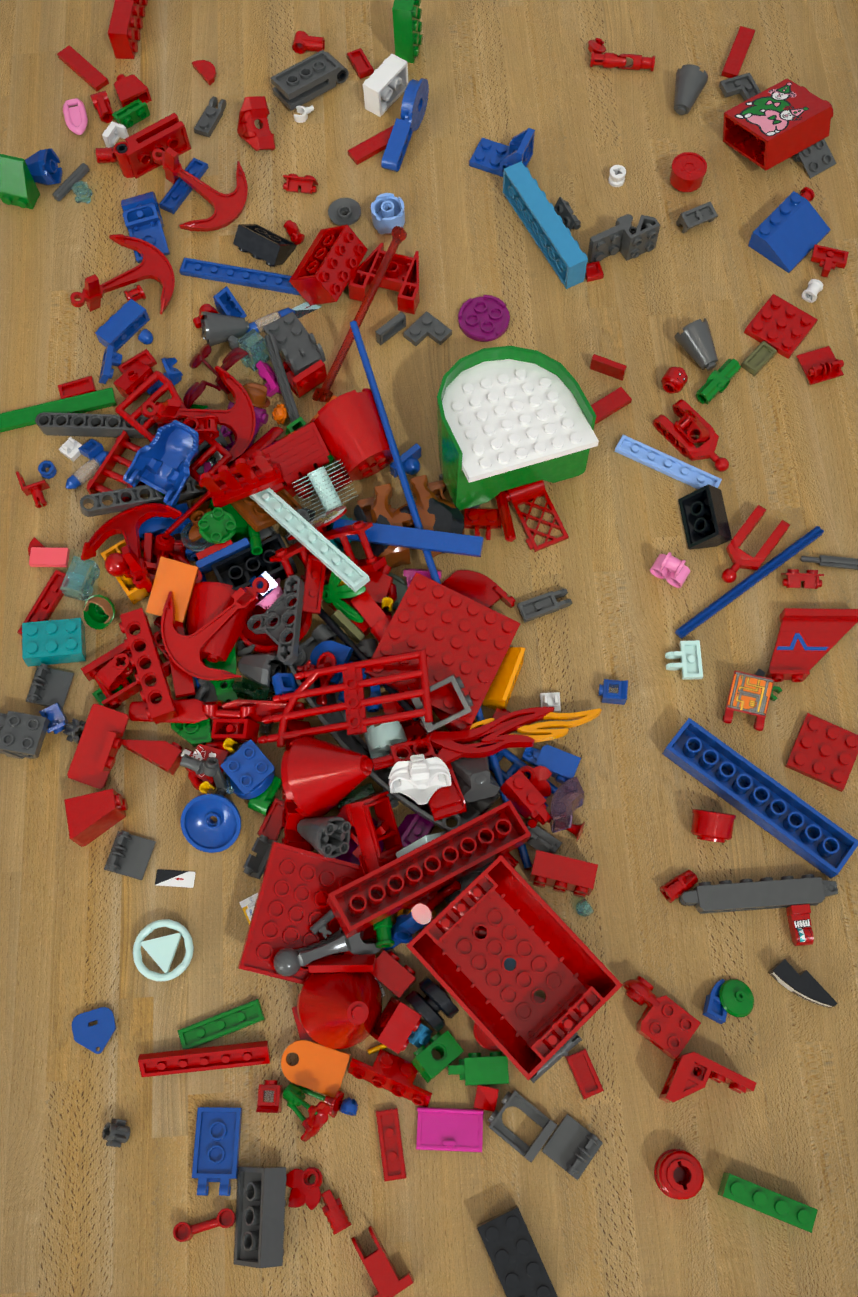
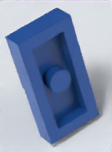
(110, 359)

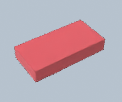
(49, 557)

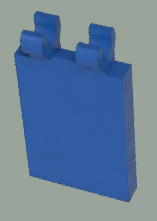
(216, 1148)

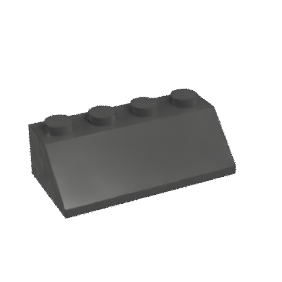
(260, 1216)

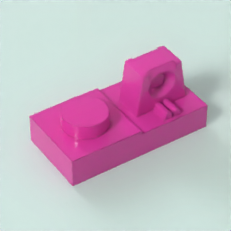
(269, 375)
(409, 574)

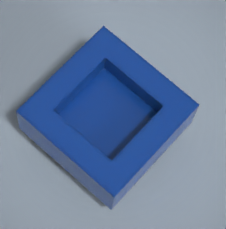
(91, 449)

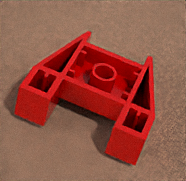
(400, 277)

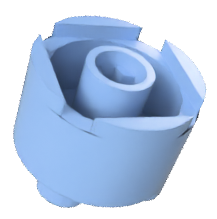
(387, 213)

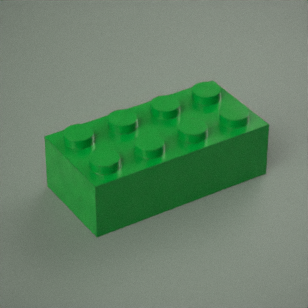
(407, 29)

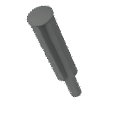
(832, 561)

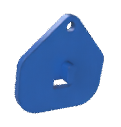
(95, 1035)

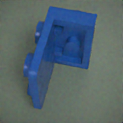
(248, 766)

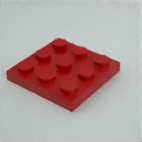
(781, 326)
(824, 752)

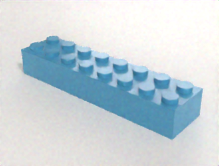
(544, 225)

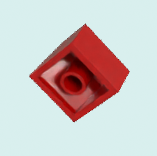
(396, 1025)

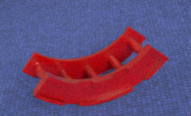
(369, 564)

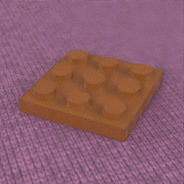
(258, 517)

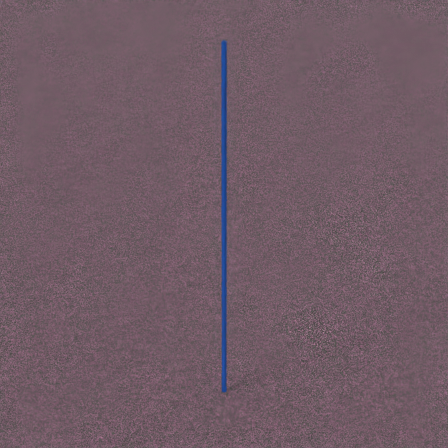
(417, 523)

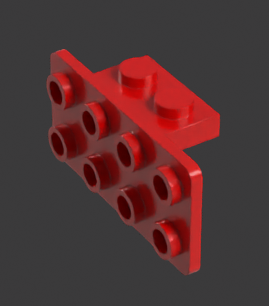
(98, 746)

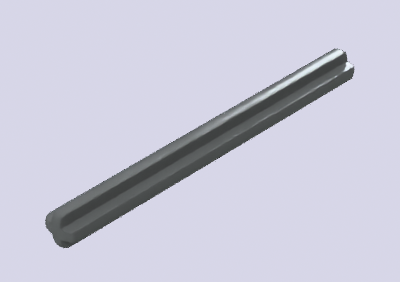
(281, 377)

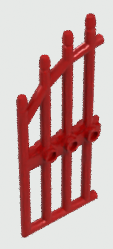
(354, 698)

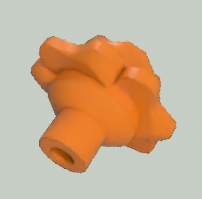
(280, 414)

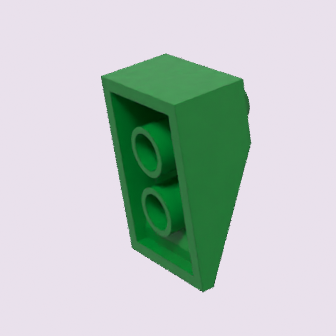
(17, 183)

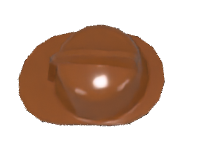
(257, 394)

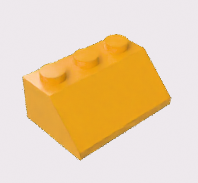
(505, 679)

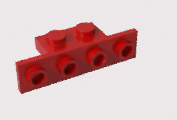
(393, 1075)

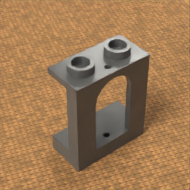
(496, 1124)

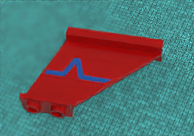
(805, 639)

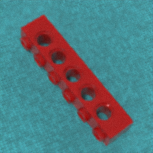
(166, 707)

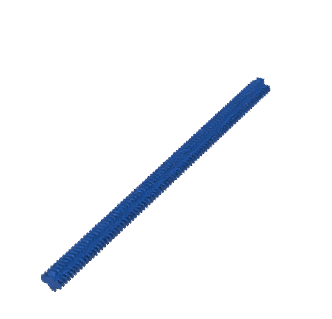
(748, 582)

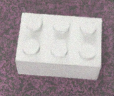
(385, 85)

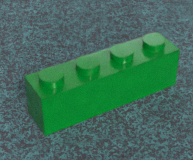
(767, 1202)

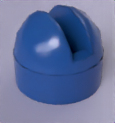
(145, 337)
(349, 1106)

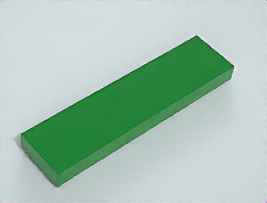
(221, 1025)

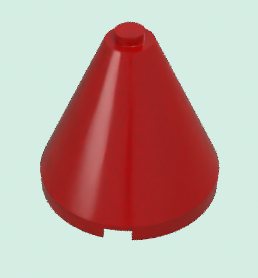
(321, 774)
(339, 1007)

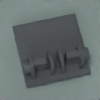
(816, 158)
(49, 686)
(130, 855)
(572, 1147)

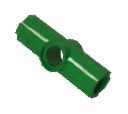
(718, 381)

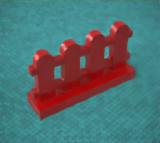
(249, 484)

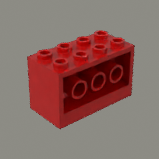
(328, 265)

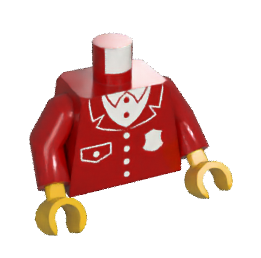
(211, 749)

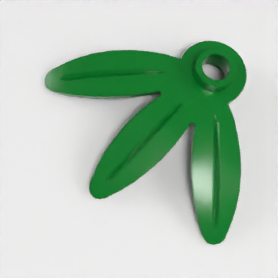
(333, 594)

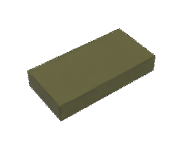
(758, 358)
(347, 626)

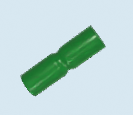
(255, 541)

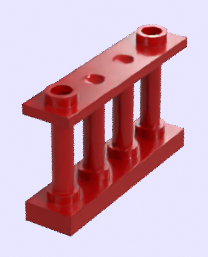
(105, 470)
(114, 700)

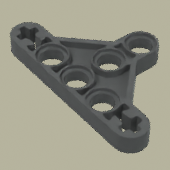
(281, 610)

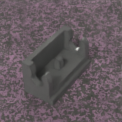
(697, 216)

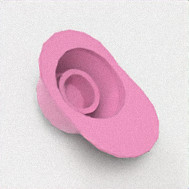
(267, 601)

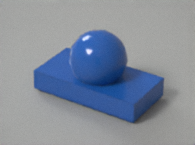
(409, 461)

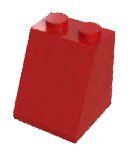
(93, 814)

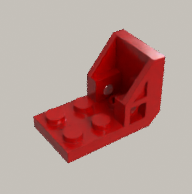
(683, 1082)

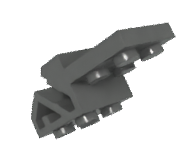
(620, 239)
(22, 734)

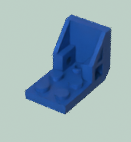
(494, 156)

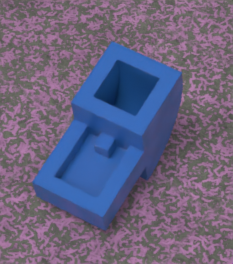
(284, 683)

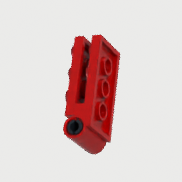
(136, 153)

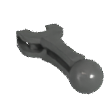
(289, 960)

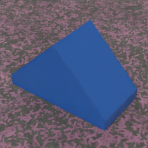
(227, 304)

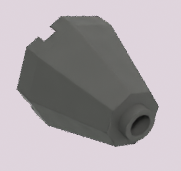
(261, 667)

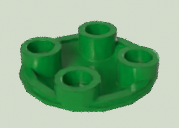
(217, 526)

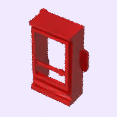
(360, 817)

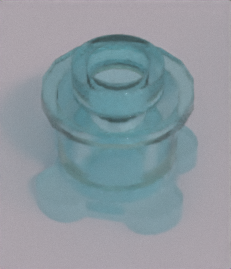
(82, 192)

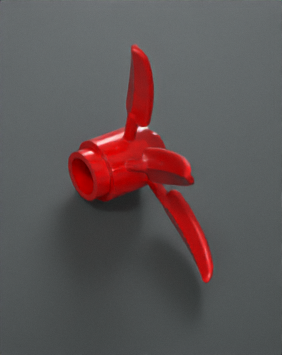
(164, 547)

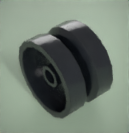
(434, 1002)

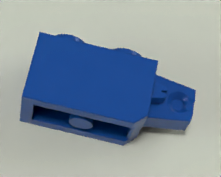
(560, 763)

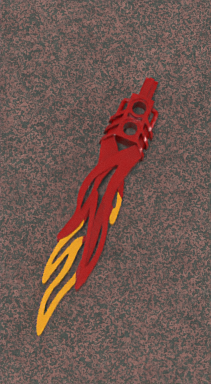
(495, 736)

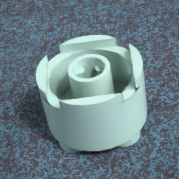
(382, 737)

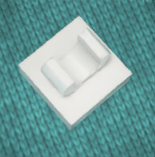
(70, 449)
(551, 700)

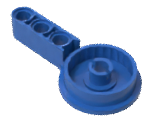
(412, 114)

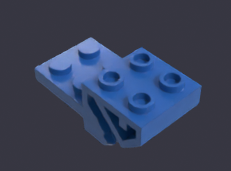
(145, 221)

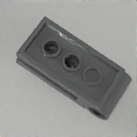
(308, 79)

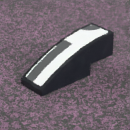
(801, 984)

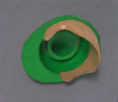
(99, 611)

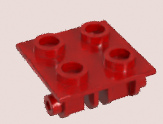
(820, 365)

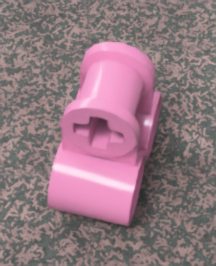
(671, 569)

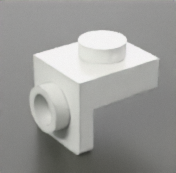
(113, 133)

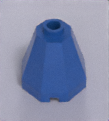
(44, 167)

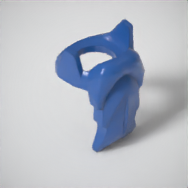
(171, 373)

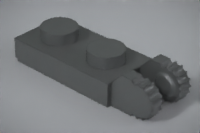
(210, 117)
(543, 605)

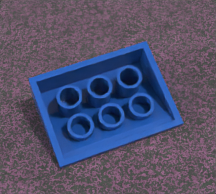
(789, 232)

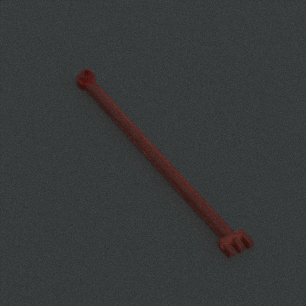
(324, 394)

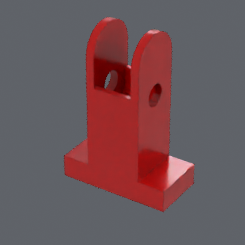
(381, 1269)

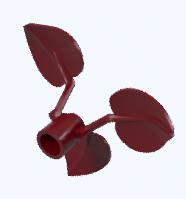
(197, 388)

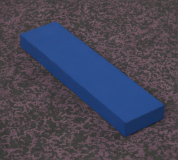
(181, 189)

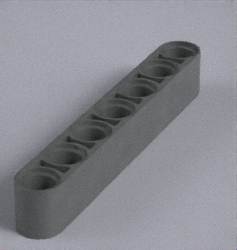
(53, 425)
(134, 494)

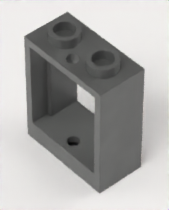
(465, 700)

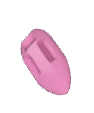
(76, 116)

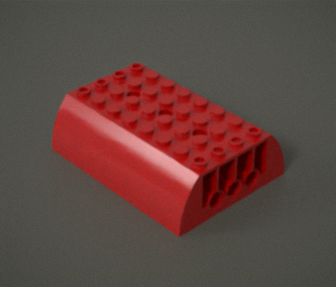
(545, 956)

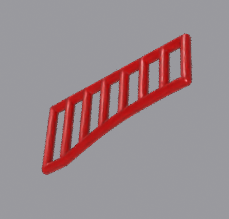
(143, 429)

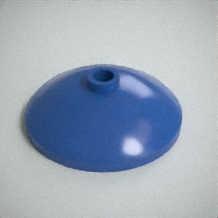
(204, 832)

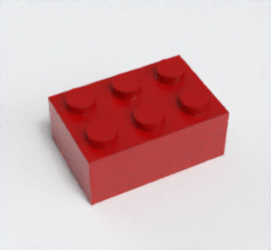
(563, 873)

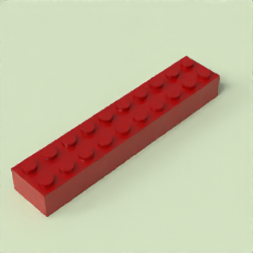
(427, 869)

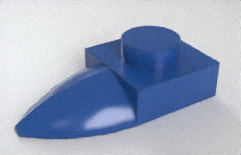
(713, 1007)

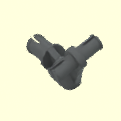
(209, 767)

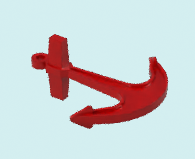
(226, 206)
(153, 266)
(238, 419)
(128, 525)
(187, 650)

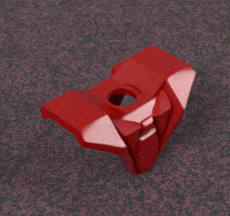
(255, 109)

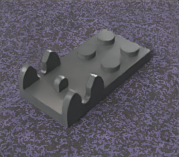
(295, 343)

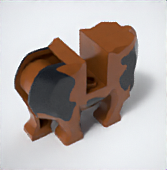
(433, 509)

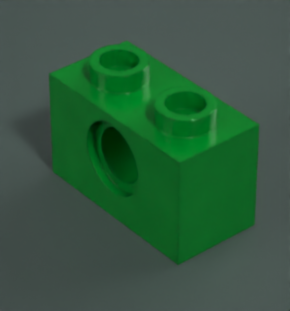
(427, 1064)

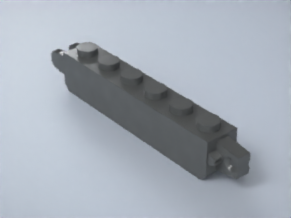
(758, 895)

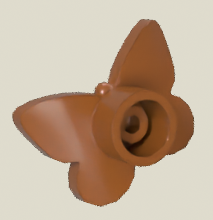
(194, 533)

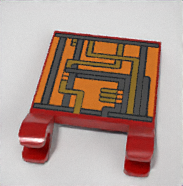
(749, 695)

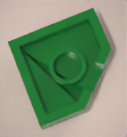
(194, 733)

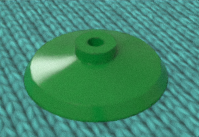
(736, 998)

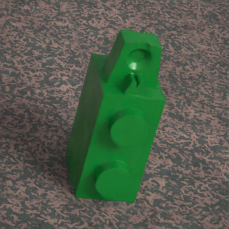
(482, 1070)

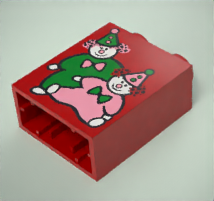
(777, 123)

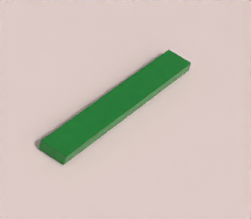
(76, 404)

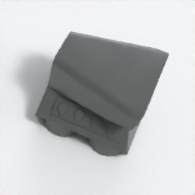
(475, 778)

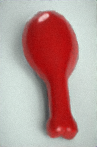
(325, 660)

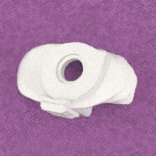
(419, 777)

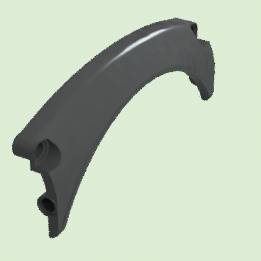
(355, 742)

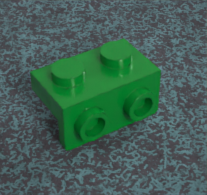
(131, 113)

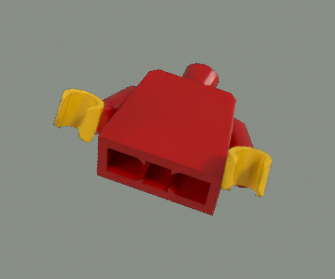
(381, 587)

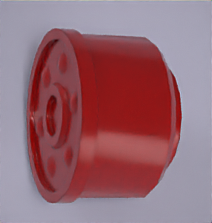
(688, 171)
(712, 825)
(678, 1174)

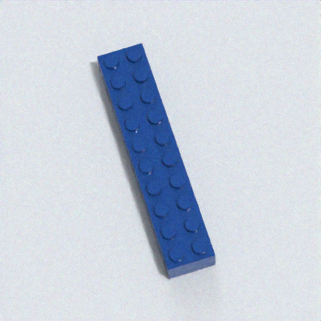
(761, 798)

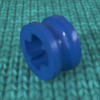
(42, 469)

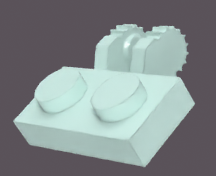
(690, 660)

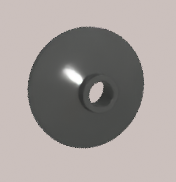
(344, 211)

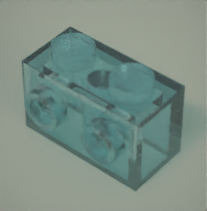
(256, 348)
(80, 578)

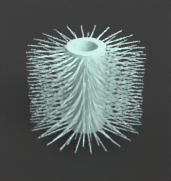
(324, 488)

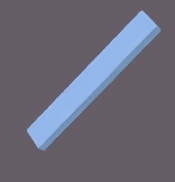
(665, 463)

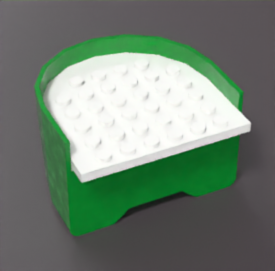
(510, 422)

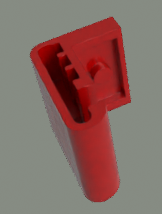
(306, 379)

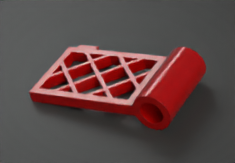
(525, 494)

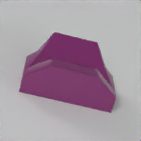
(414, 828)

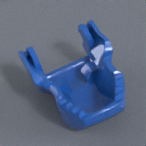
(165, 461)

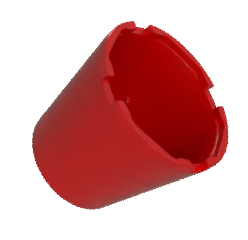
(354, 434)

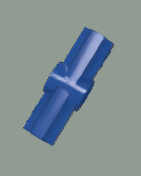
(404, 929)

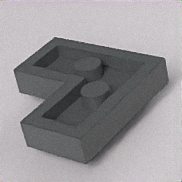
(740, 84)
(427, 326)

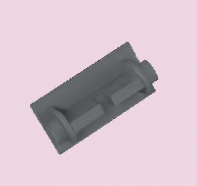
(564, 210)
(542, 840)
(256, 865)

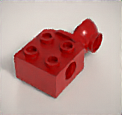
(662, 1020)

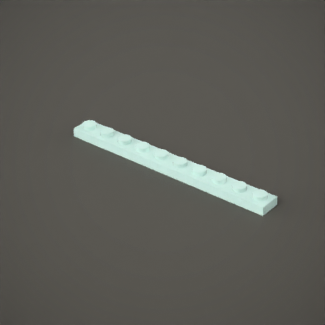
(311, 539)

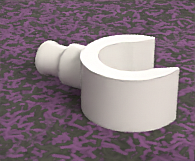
(304, 111)

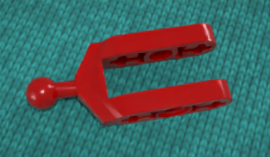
(683, 445)
(743, 560)

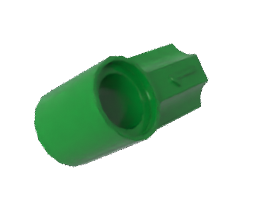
(263, 802)

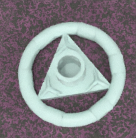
(163, 950)

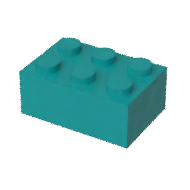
(53, 642)

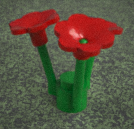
(317, 1114)

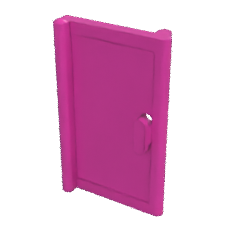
(449, 1129)

